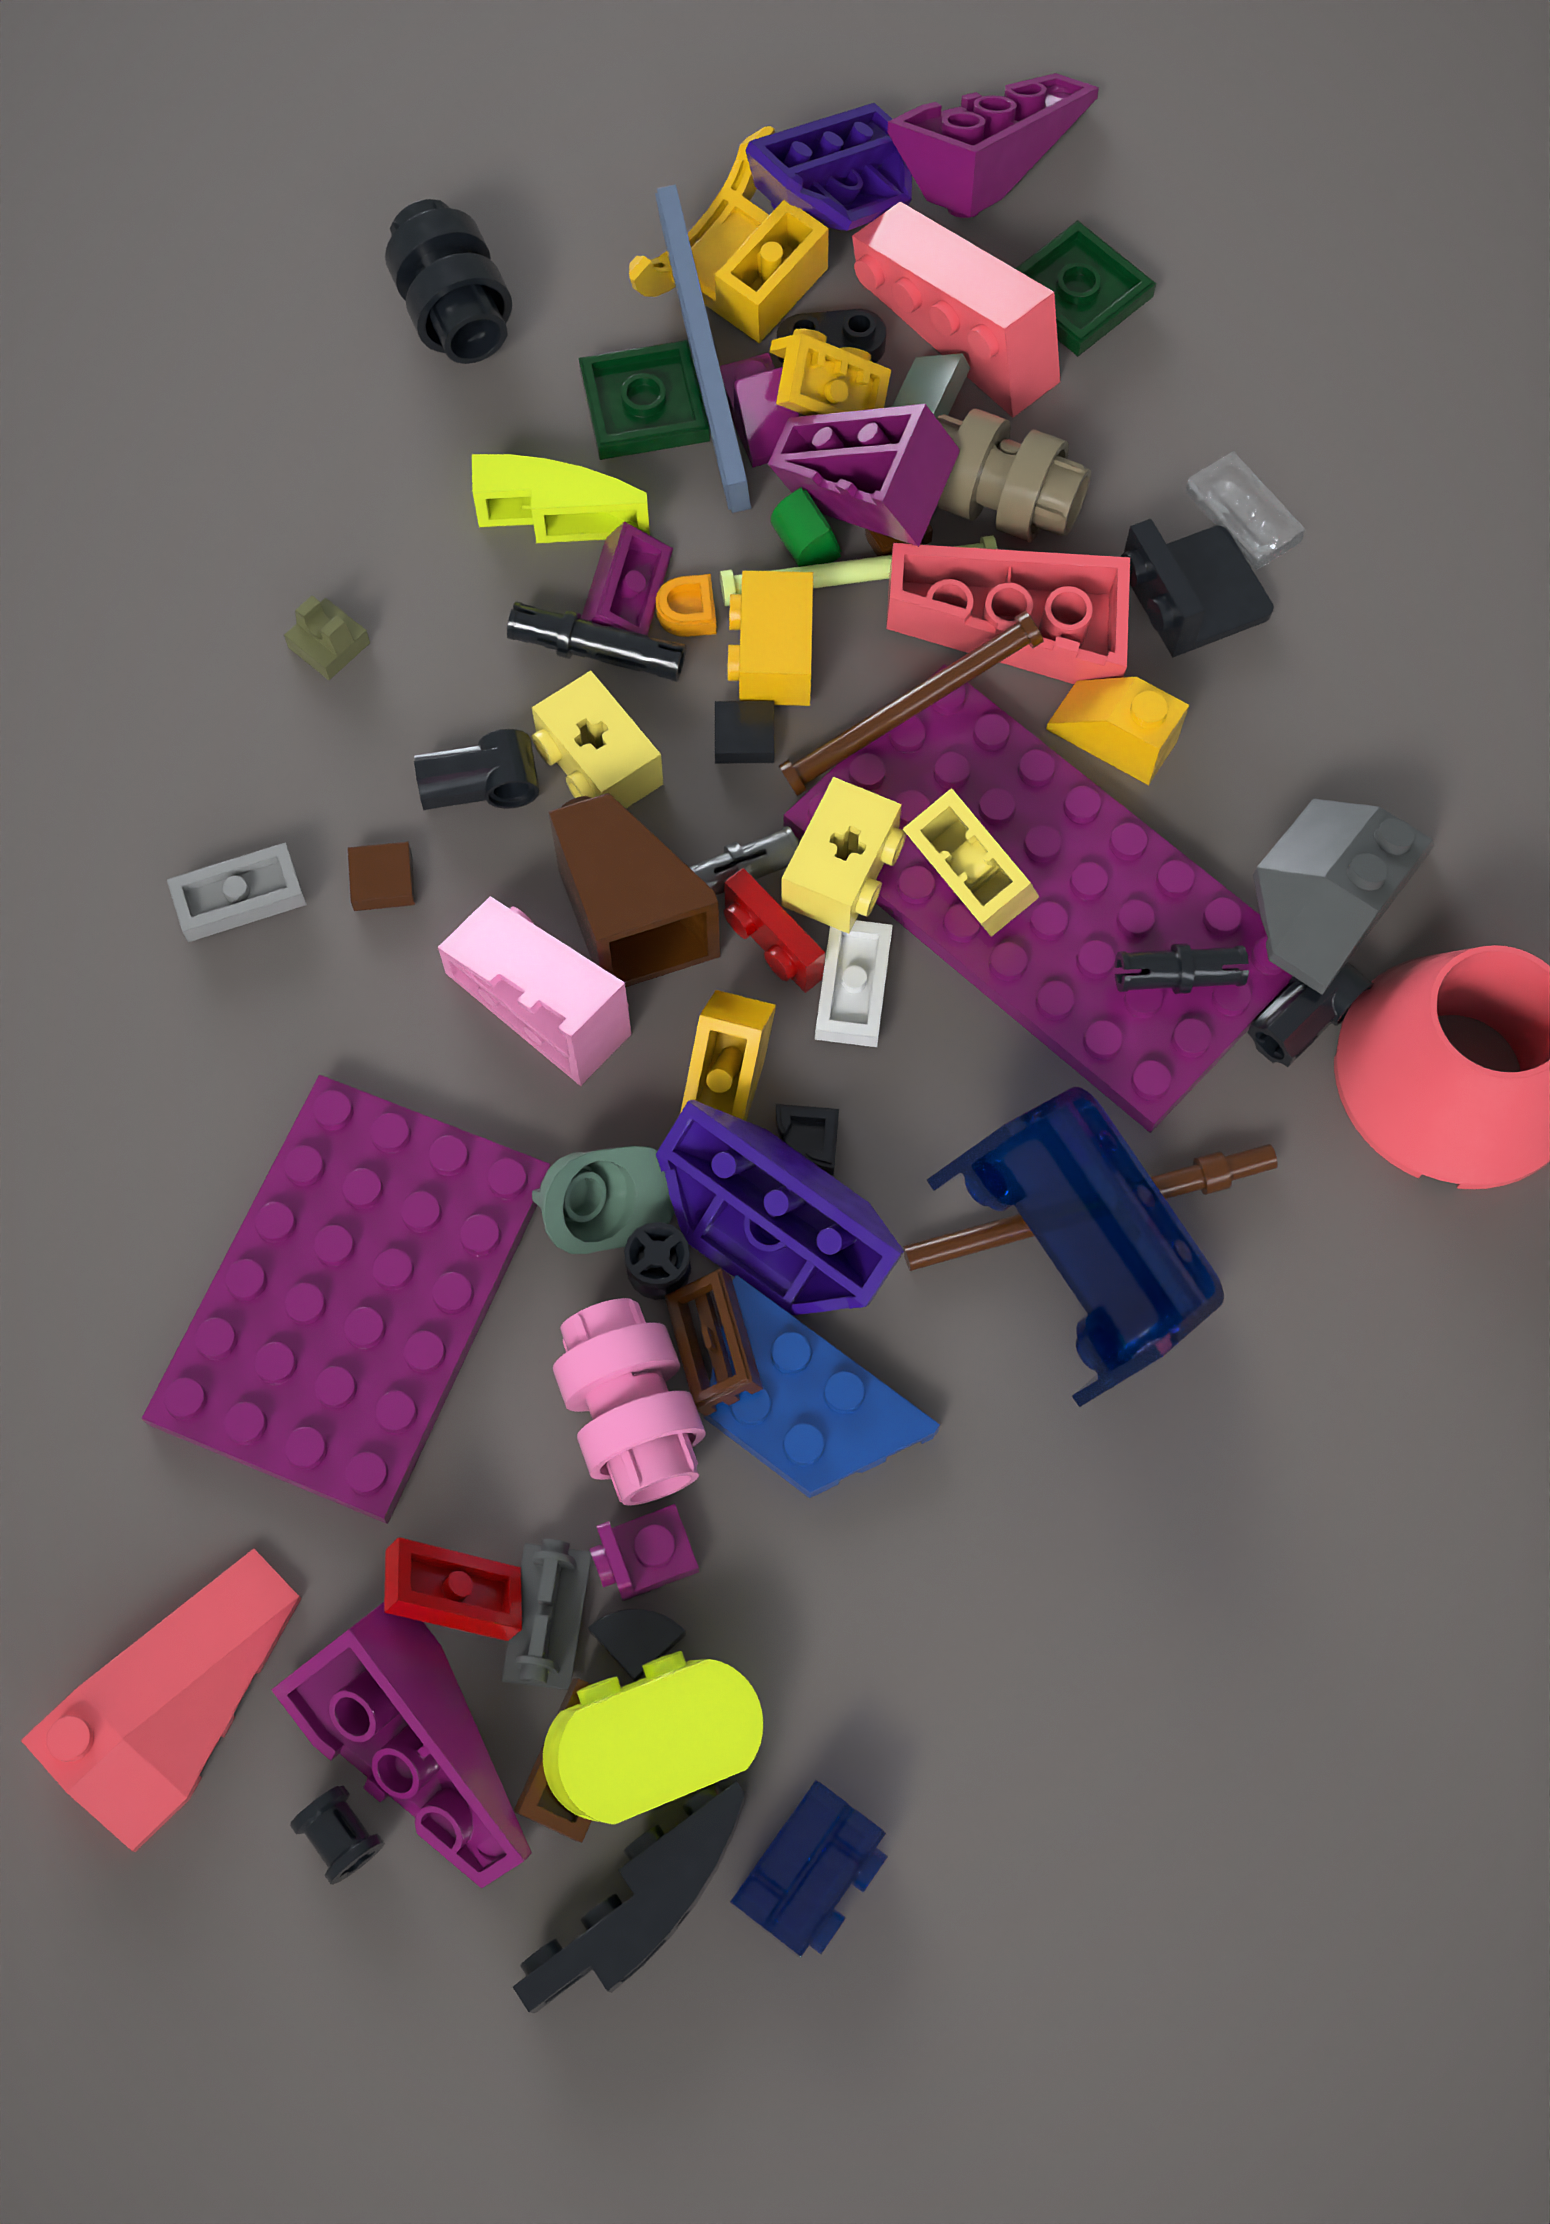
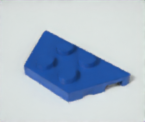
(816, 1405)

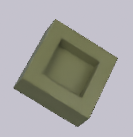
(325, 636)

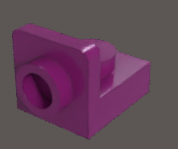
(644, 1553)

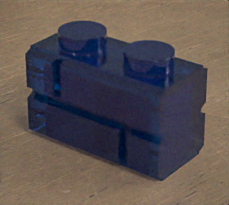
(809, 1871)

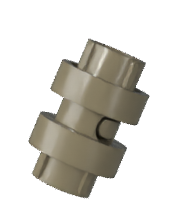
(1025, 482)

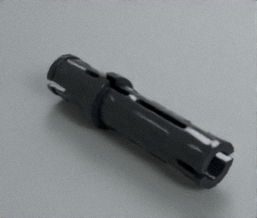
(584, 638)

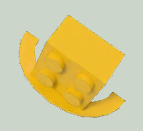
(745, 259)

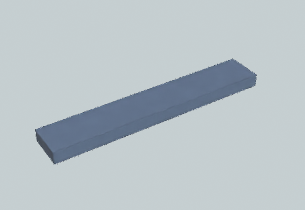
(703, 349)

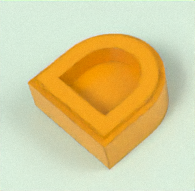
(687, 606)

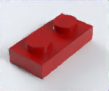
(786, 945)
(452, 1589)

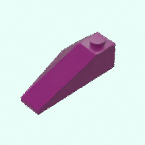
(989, 143)

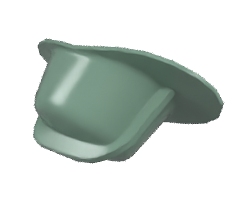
(602, 1198)

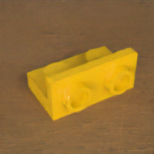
(827, 378)

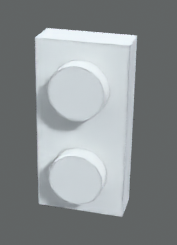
(854, 984)

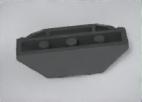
(1333, 884)

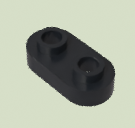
(843, 329)

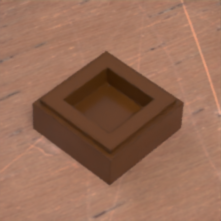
(381, 876)

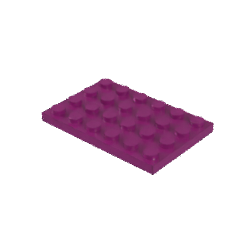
(349, 1298)

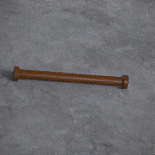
(912, 702)

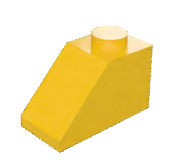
(1121, 723)
(729, 1053)

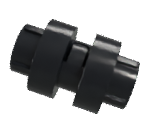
(448, 281)

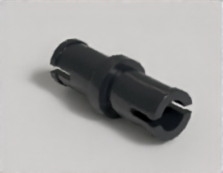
(1181, 968)

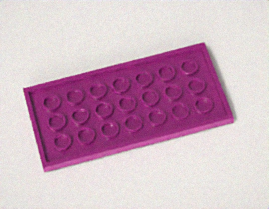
(1101, 891)

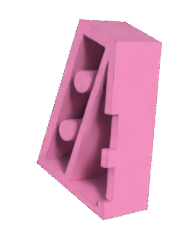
(539, 988)

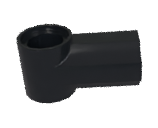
(494, 771)
(1304, 1014)

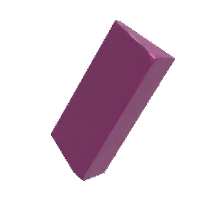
(627, 580)

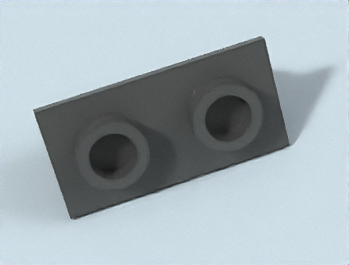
(552, 1612)

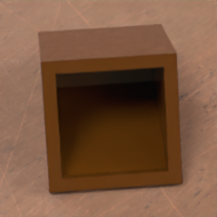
(631, 893)

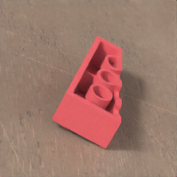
(963, 304)

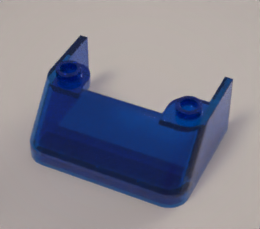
(1101, 1230)

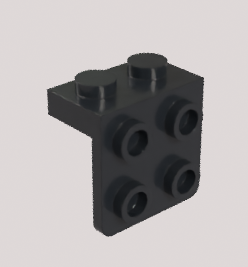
(1194, 586)

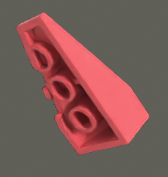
(151, 1716)

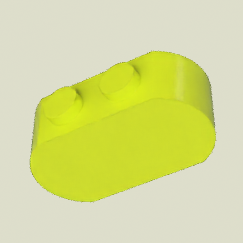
(652, 1738)

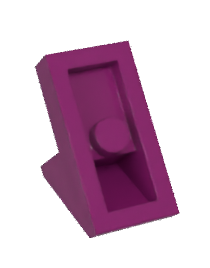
(752, 398)

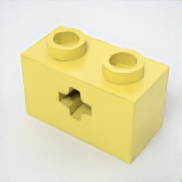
(596, 743)
(845, 824)
(971, 862)

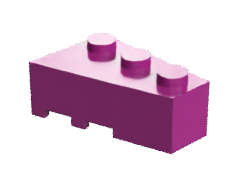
(869, 466)

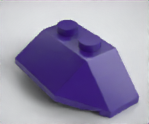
(833, 168)
(773, 1214)

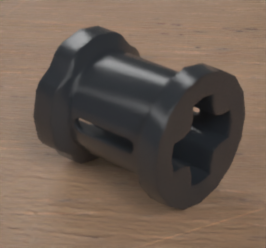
(337, 1834)

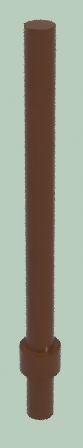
(1208, 1174)

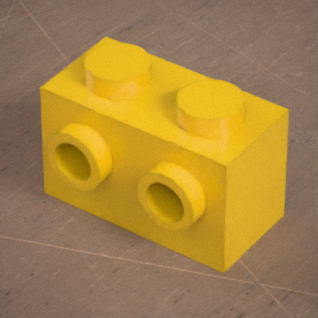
(774, 637)

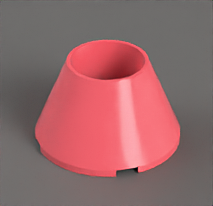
(1424, 1099)

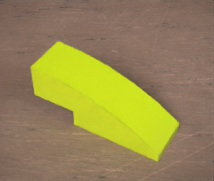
(555, 496)

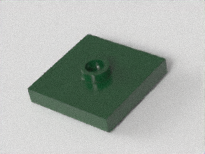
(1090, 284)
(644, 399)

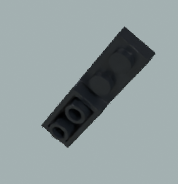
(667, 1882)

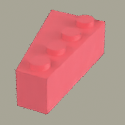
(974, 593)

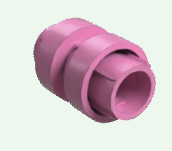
(637, 1427)

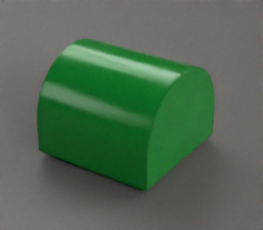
(804, 530)

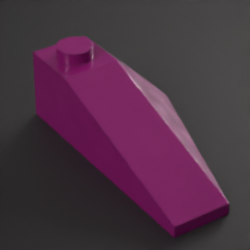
(401, 1719)

